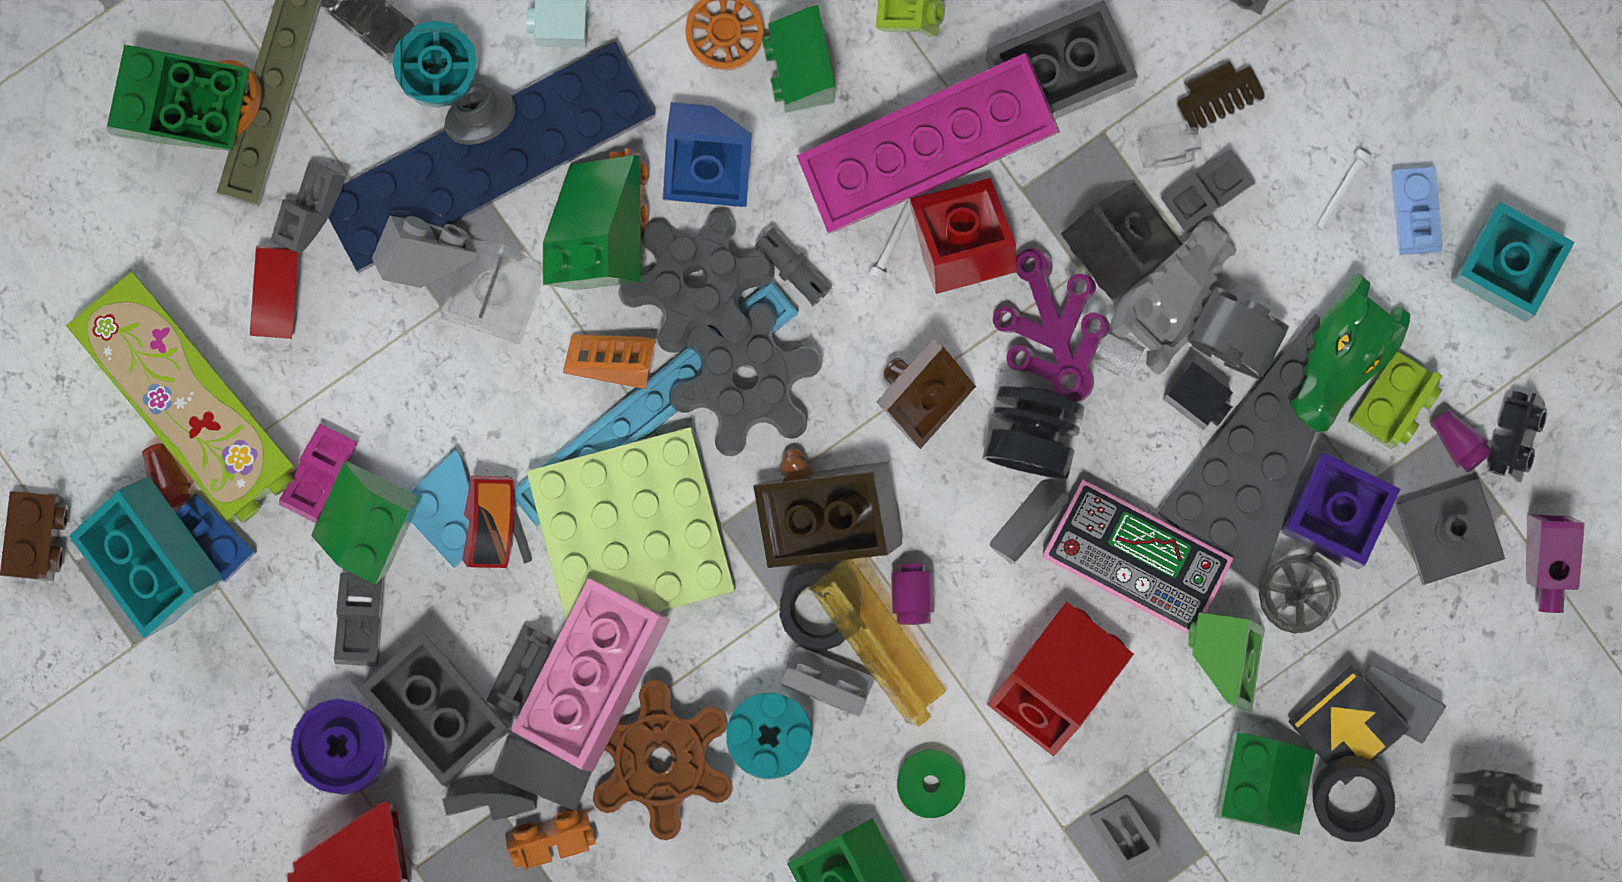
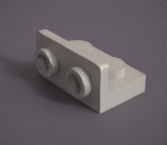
(827, 681)

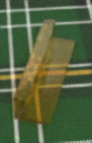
(878, 641)

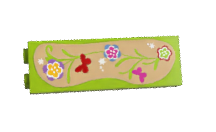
(182, 399)

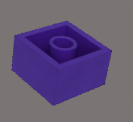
(1341, 511)

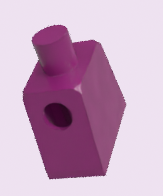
(1552, 540)

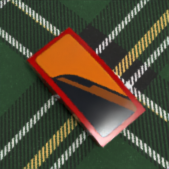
(490, 519)

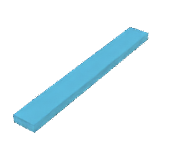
(649, 407)

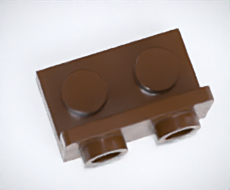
(33, 536)

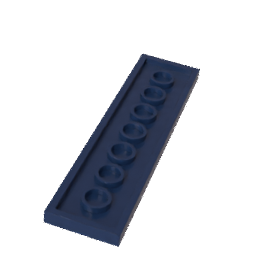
(451, 180)

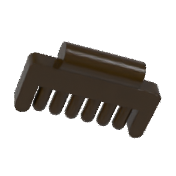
(1218, 84)

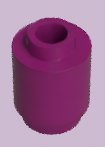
(912, 594)

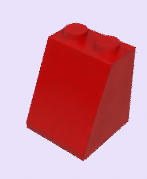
(1061, 679)
(360, 852)

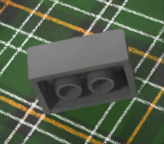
(1074, 58)
(434, 709)

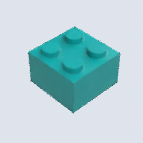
(1513, 262)

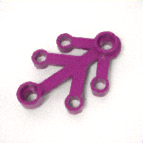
(1056, 329)

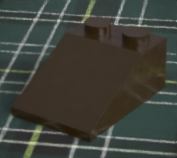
(828, 515)

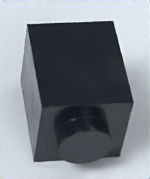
(1200, 397)

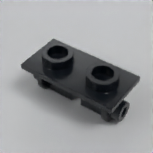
(1524, 420)

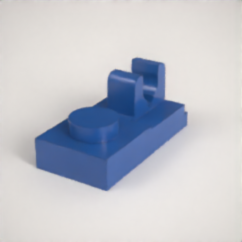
(215, 537)

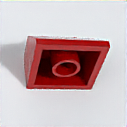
(964, 235)

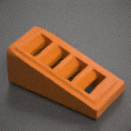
(621, 373)

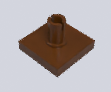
(924, 392)

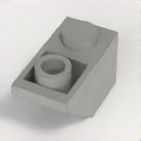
(420, 252)

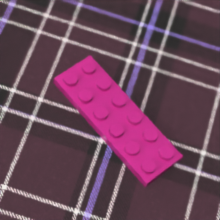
(928, 143)

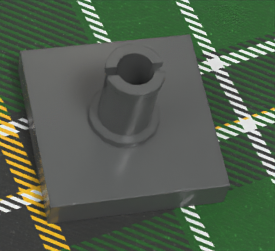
(1450, 531)

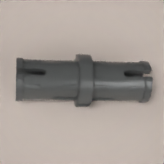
(793, 267)

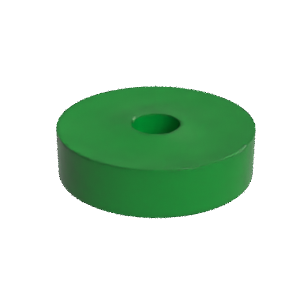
(950, 780)

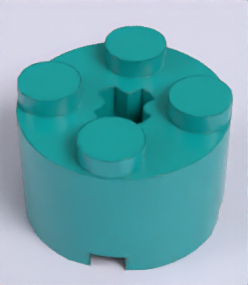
(773, 711)

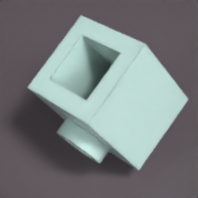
(558, 23)

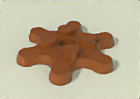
(689, 772)

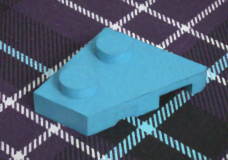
(442, 508)

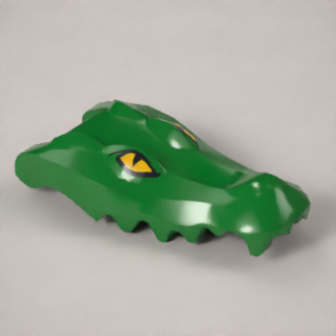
(1349, 349)

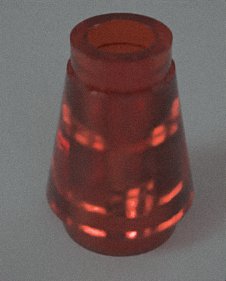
(166, 474)

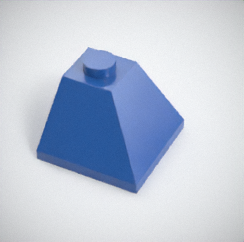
(705, 157)

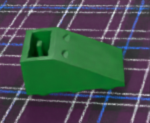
(177, 99)

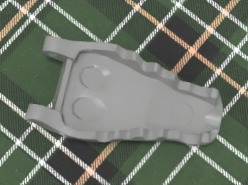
(1171, 297)

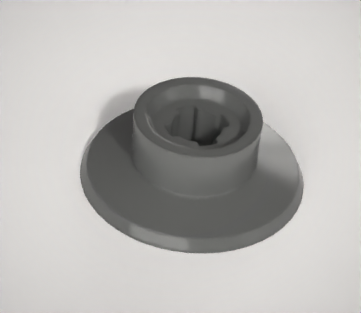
(479, 115)

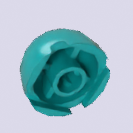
(435, 64)

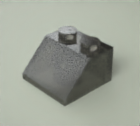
(1121, 240)

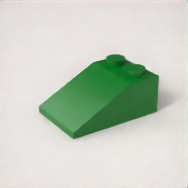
(595, 226)

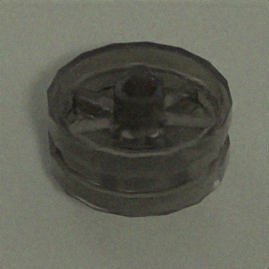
(1299, 593)

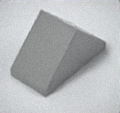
(1126, 837)

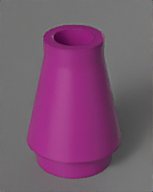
(1461, 441)

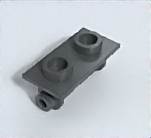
(521, 670)

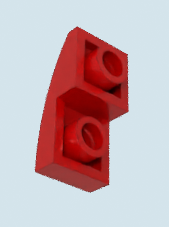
(273, 292)

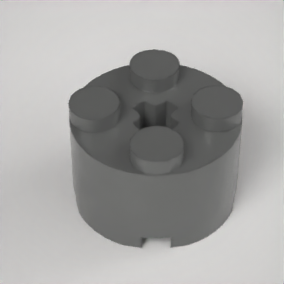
(1238, 333)

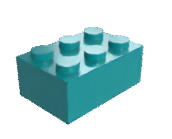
(146, 557)

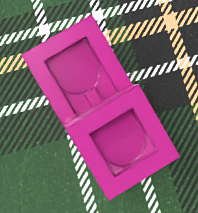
(317, 472)

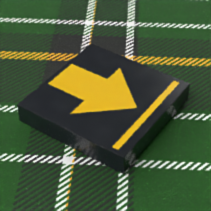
(1349, 720)

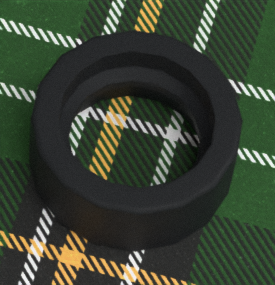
(788, 618)
(1353, 830)

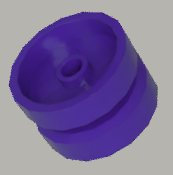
(315, 743)

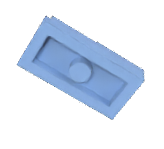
(1417, 210)

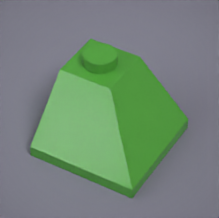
(1229, 655)

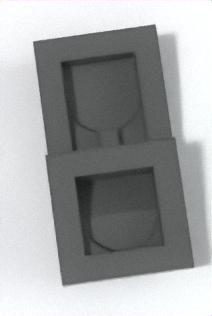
(1208, 190)
(302, 220)
(358, 621)
(541, 773)
(500, 805)

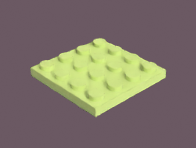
(633, 523)

